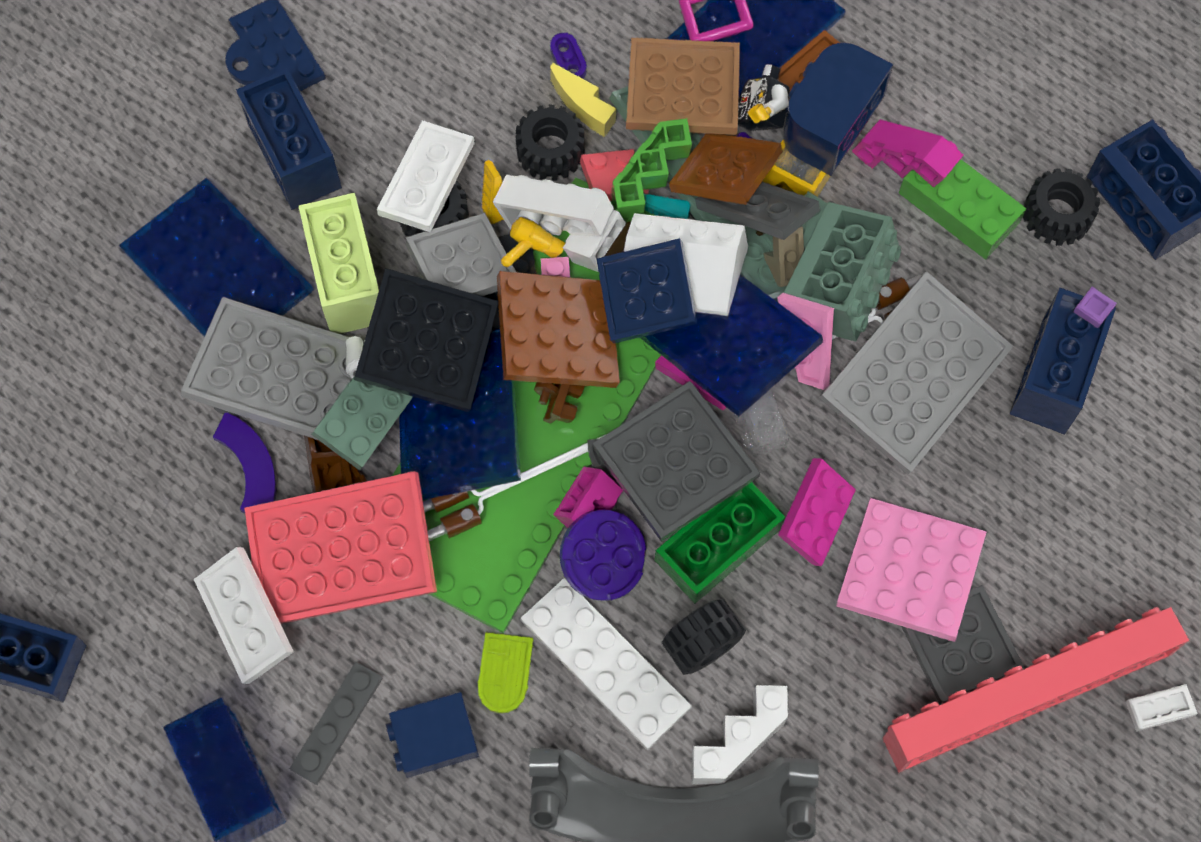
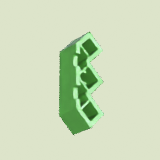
(649, 166)

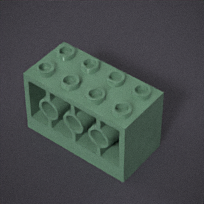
(847, 265)

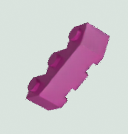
(908, 149)

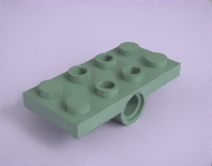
(360, 420)

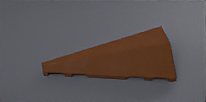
(328, 468)

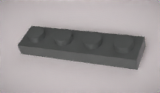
(336, 723)

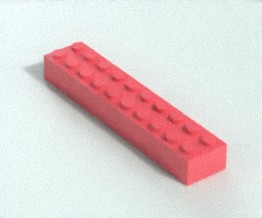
(1034, 688)

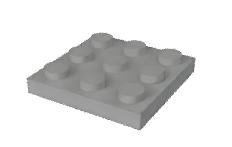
(460, 255)

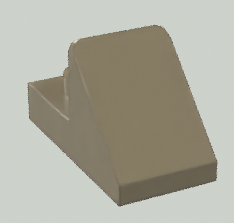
(785, 256)

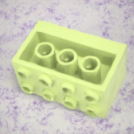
(340, 262)

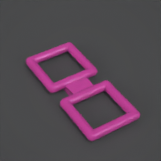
(745, 24)

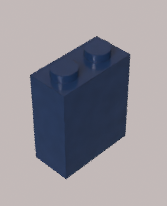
(432, 735)

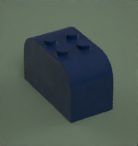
(834, 104)

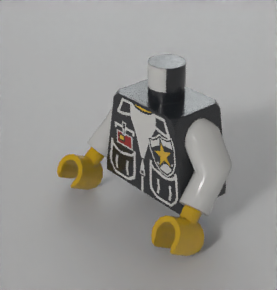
(763, 101)

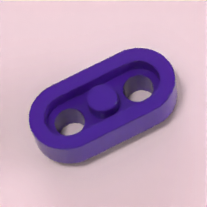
(572, 57)

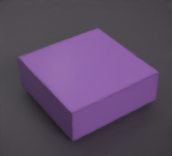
(1094, 307)

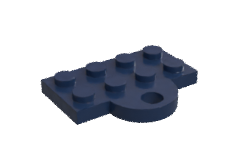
(268, 45)

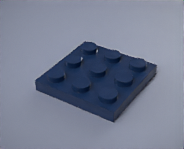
(646, 291)

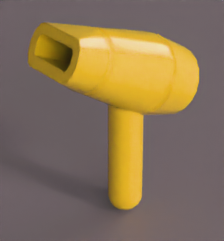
(532, 236)

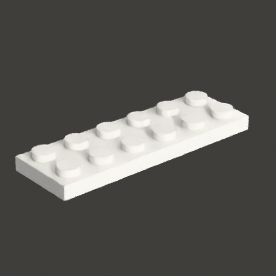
(606, 664)

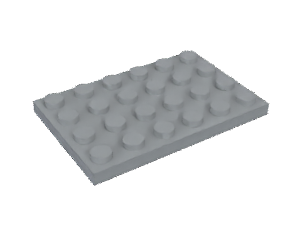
(268, 368)
(916, 372)

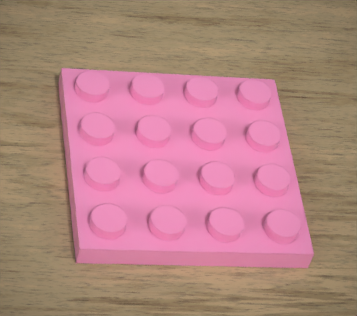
(912, 569)

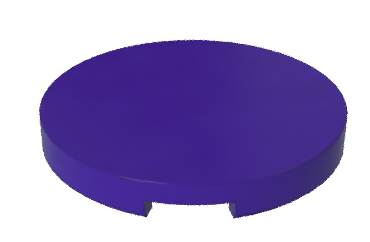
(602, 555)

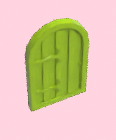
(504, 671)

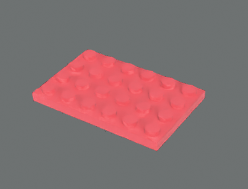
(342, 548)

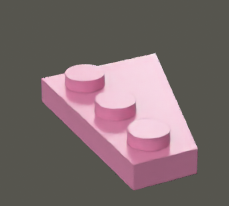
(816, 366)

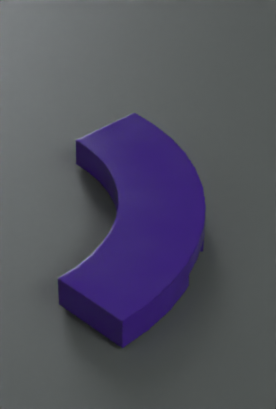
(254, 458)

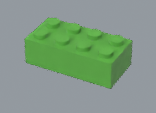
(966, 207)

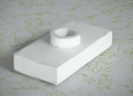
(1161, 707)

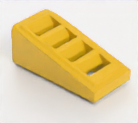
(491, 185)

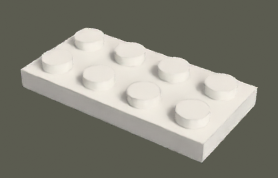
(426, 176)
(243, 615)

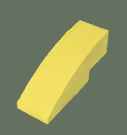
(583, 100)

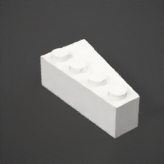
(553, 205)

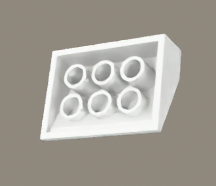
(711, 252)

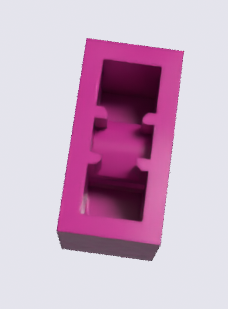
(588, 493)

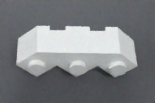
(741, 737)

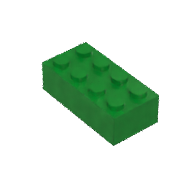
(719, 541)

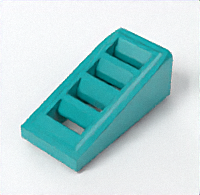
(667, 206)

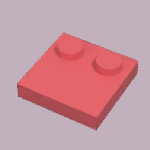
(603, 168)

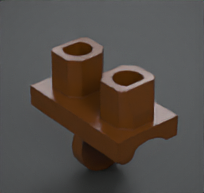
(557, 407)

